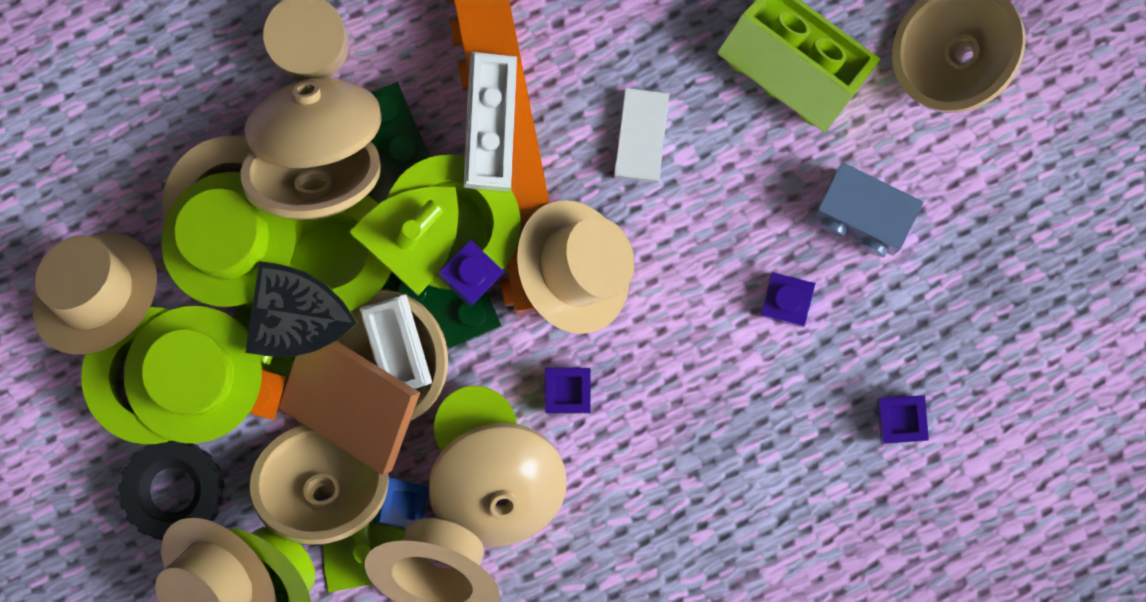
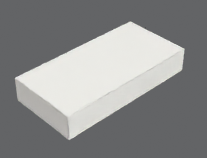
(642, 135)
(396, 341)

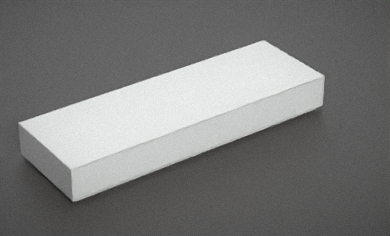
(490, 122)

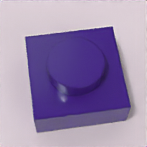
(470, 273)
(787, 299)
(567, 390)
(902, 419)

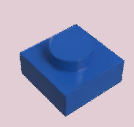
(402, 504)

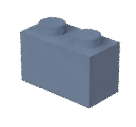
(867, 210)

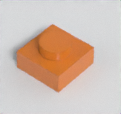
(270, 394)

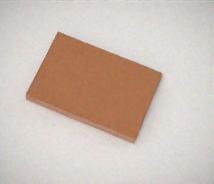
(351, 404)

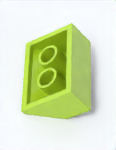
(798, 58)

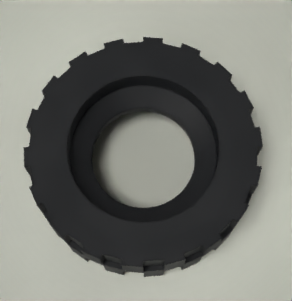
(147, 464)

